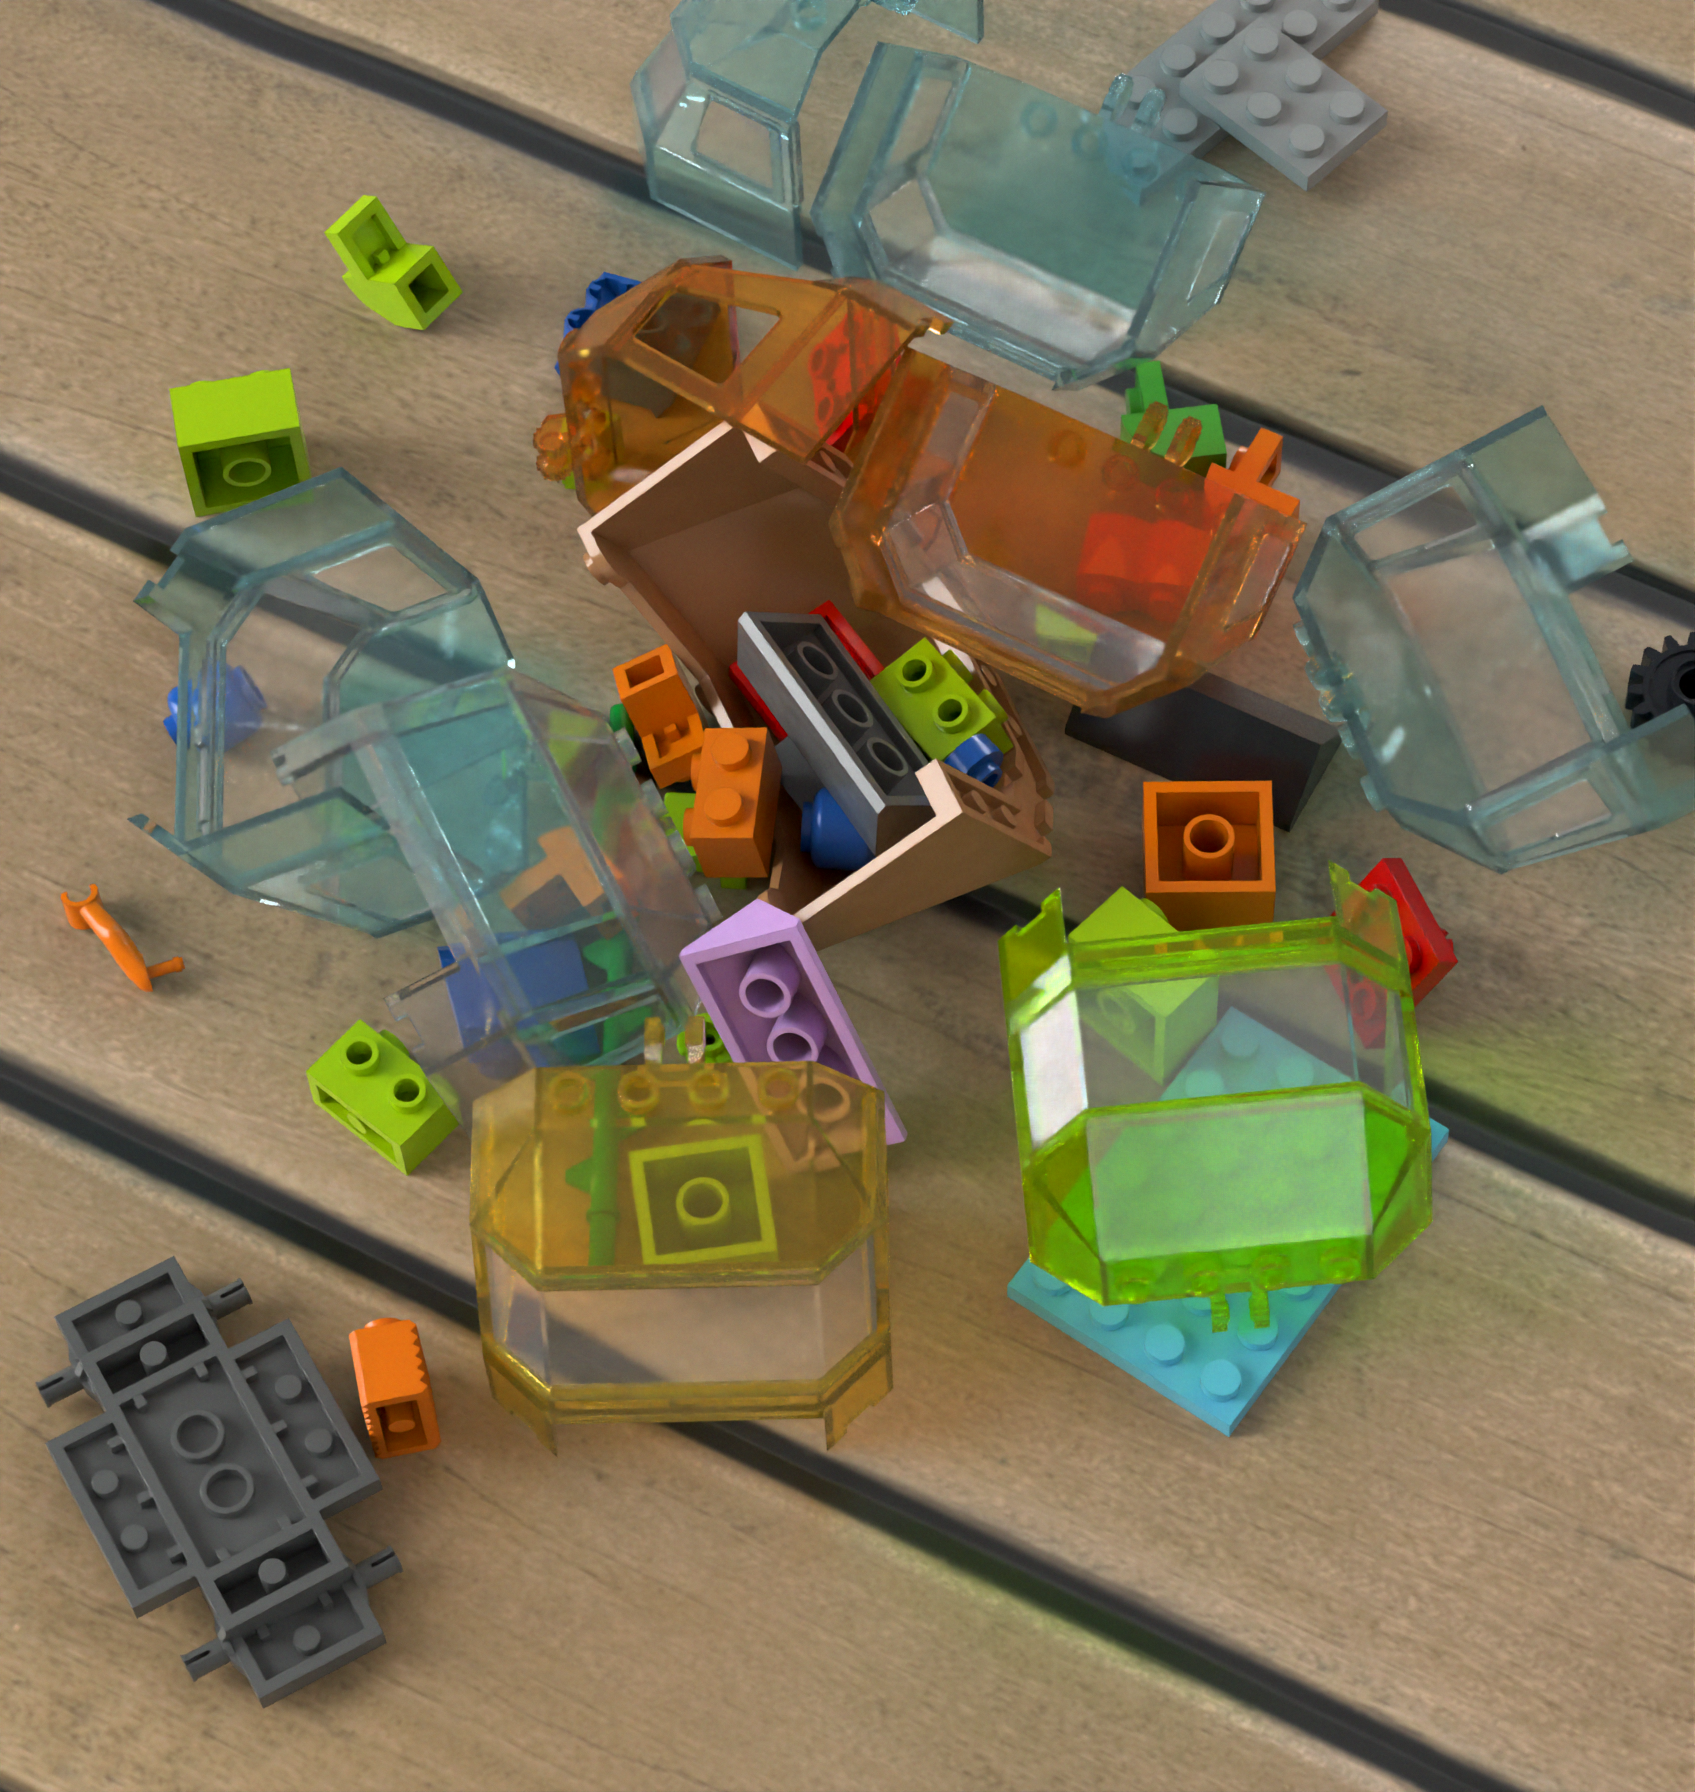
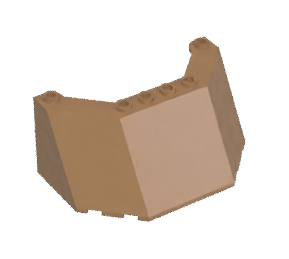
(750, 532)

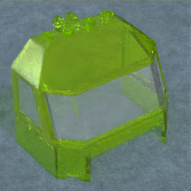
(1218, 1104)

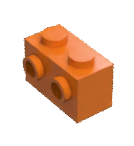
(734, 802)

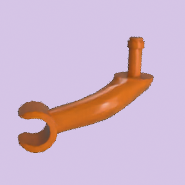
(92, 915)

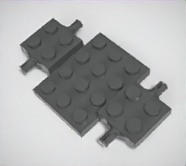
(218, 1477)

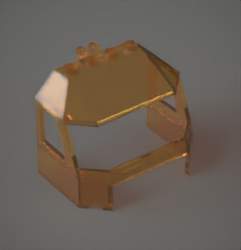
(668, 369)

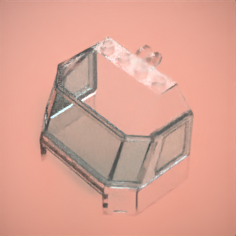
(537, 867)

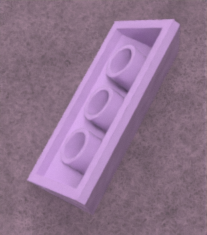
(777, 999)

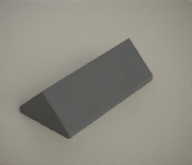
(836, 723)

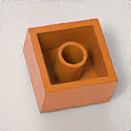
(1209, 852)

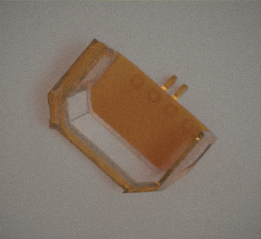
(1053, 540)

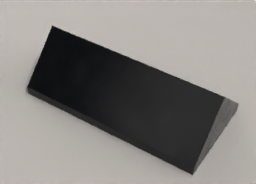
(1219, 735)

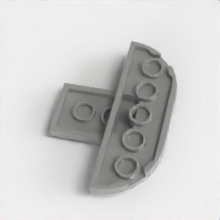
(1260, 77)

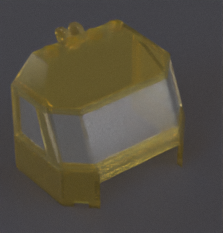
(683, 1242)

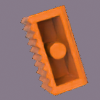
(394, 1388)

